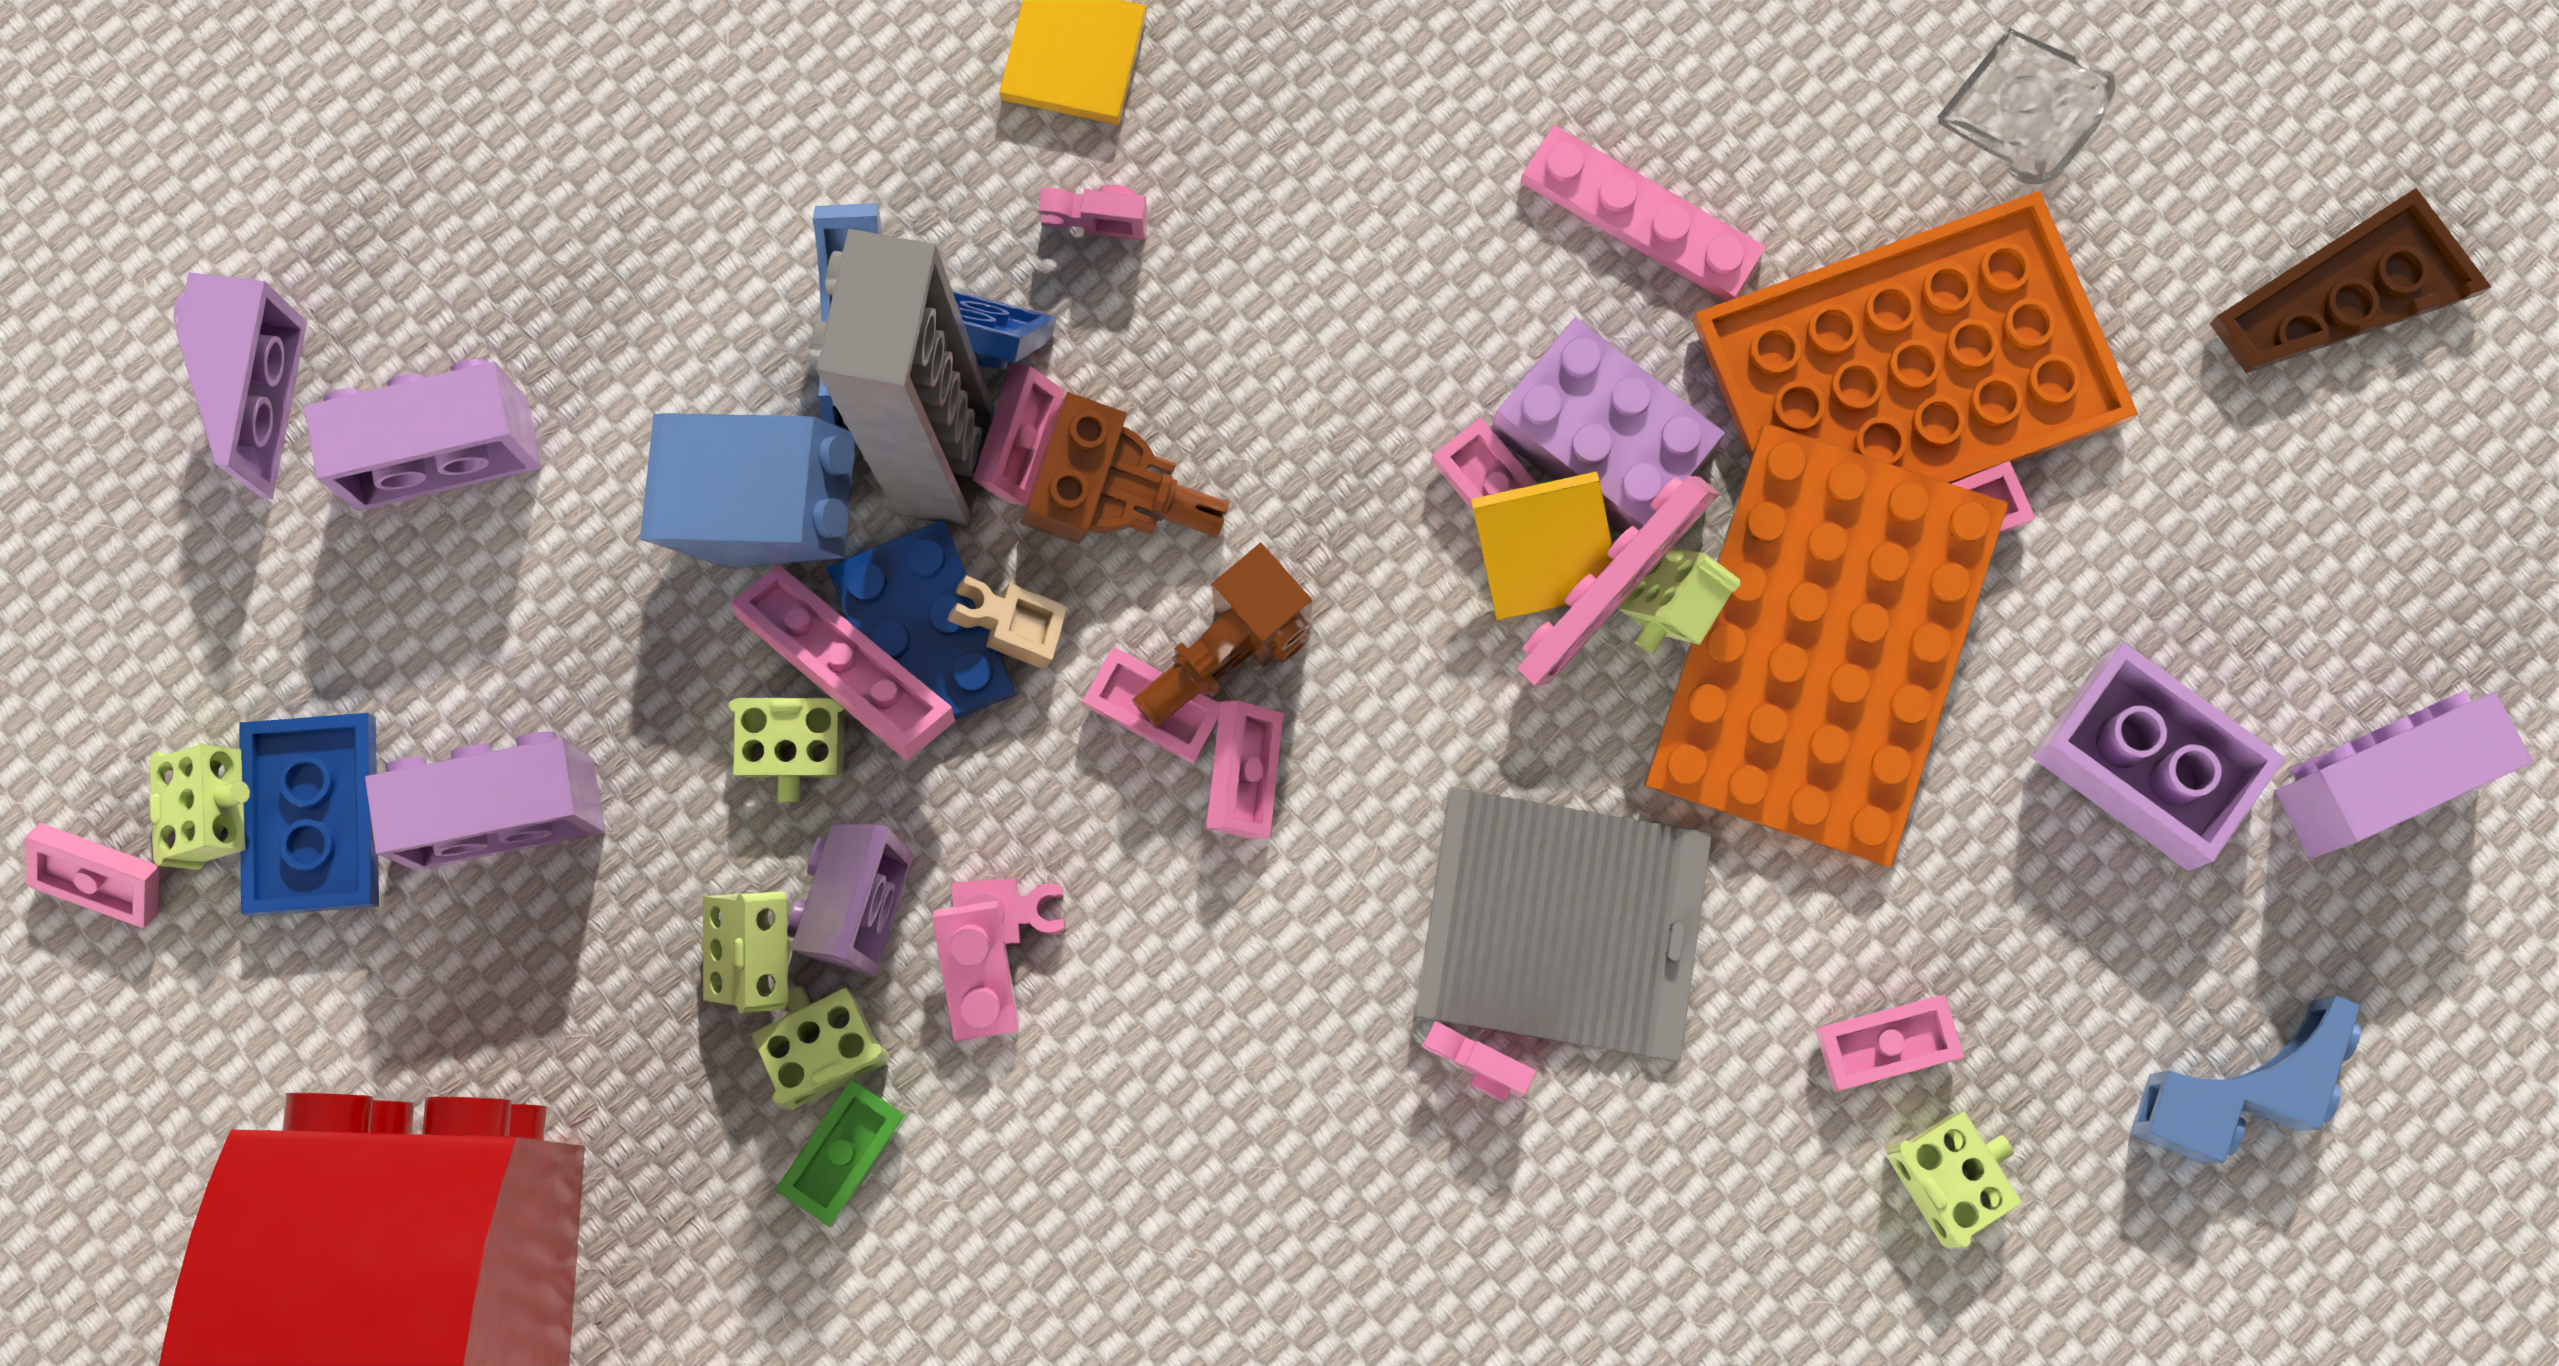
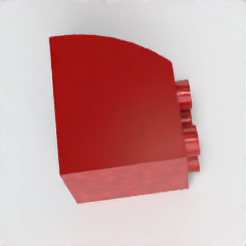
(383, 1241)

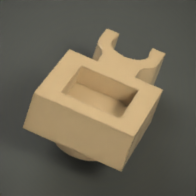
(1018, 620)

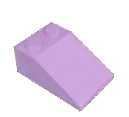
(243, 369)
(852, 897)

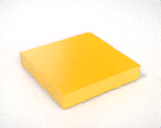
(1074, 56)
(1542, 542)

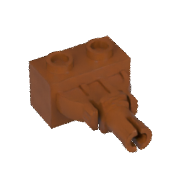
(1109, 480)
(1258, 614)

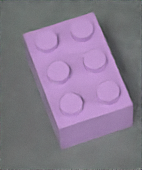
(1603, 413)
(422, 435)
(2158, 757)
(2401, 771)
(484, 802)

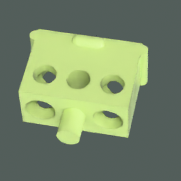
(1679, 598)
(785, 722)
(197, 805)
(746, 951)
(826, 1063)
(1940, 1185)

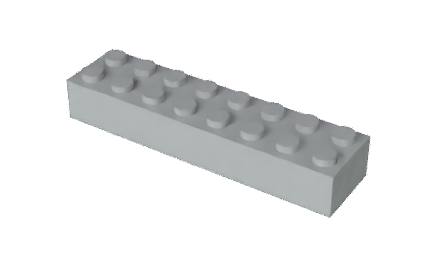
(904, 374)

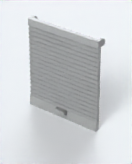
(1563, 925)

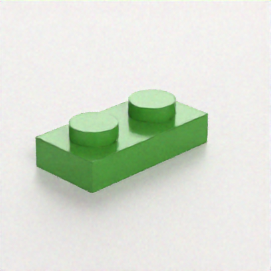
(841, 1153)

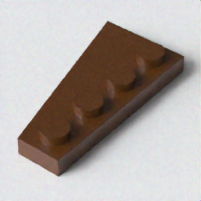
(2363, 281)

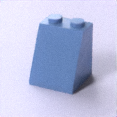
(748, 488)

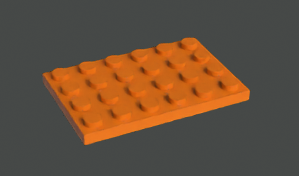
(1926, 349)
(1834, 648)

